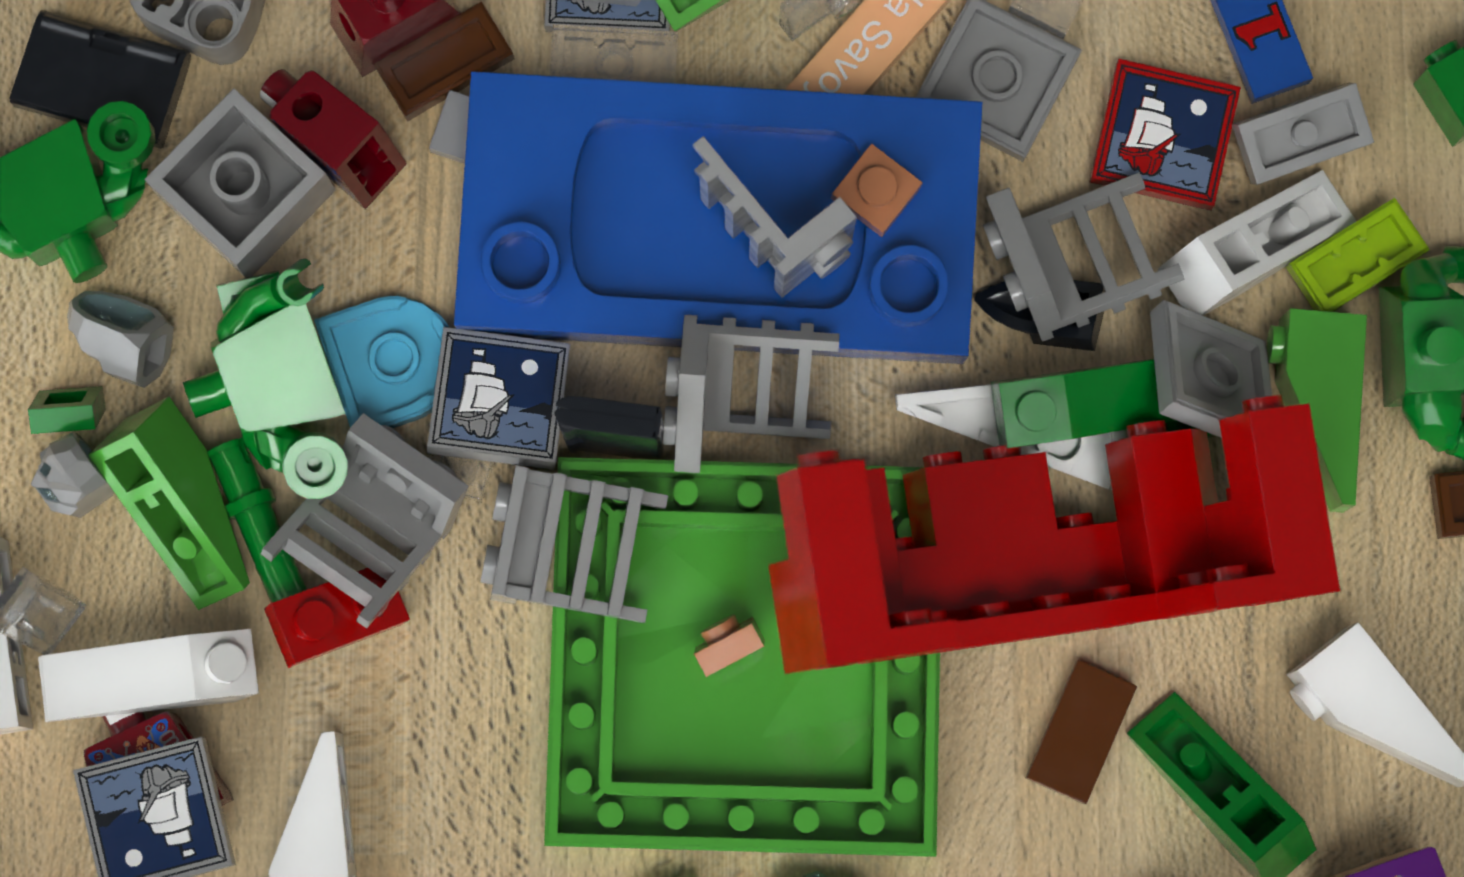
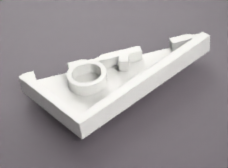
(972, 414)

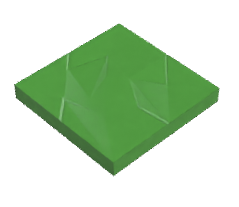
(738, 757)

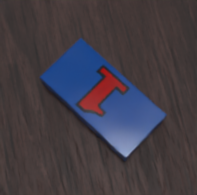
(1263, 46)

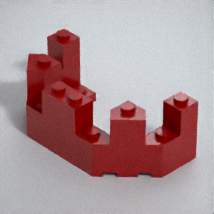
(1002, 568)

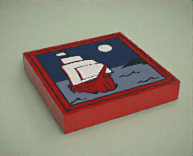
(1168, 130)

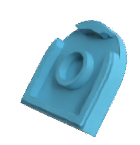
(384, 358)

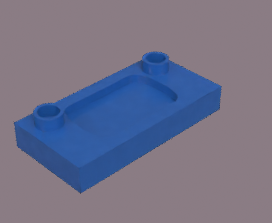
(597, 230)

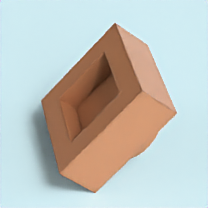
(877, 190)
(727, 643)

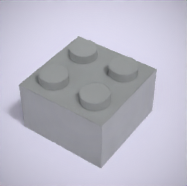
(240, 184)

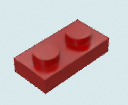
(326, 620)

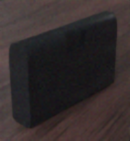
(80, 67)
(611, 427)

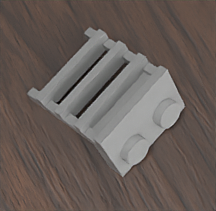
(815, 247)
(1040, 271)
(704, 385)
(390, 492)
(531, 520)

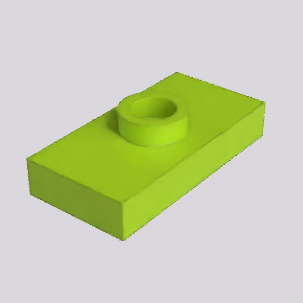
(1357, 258)

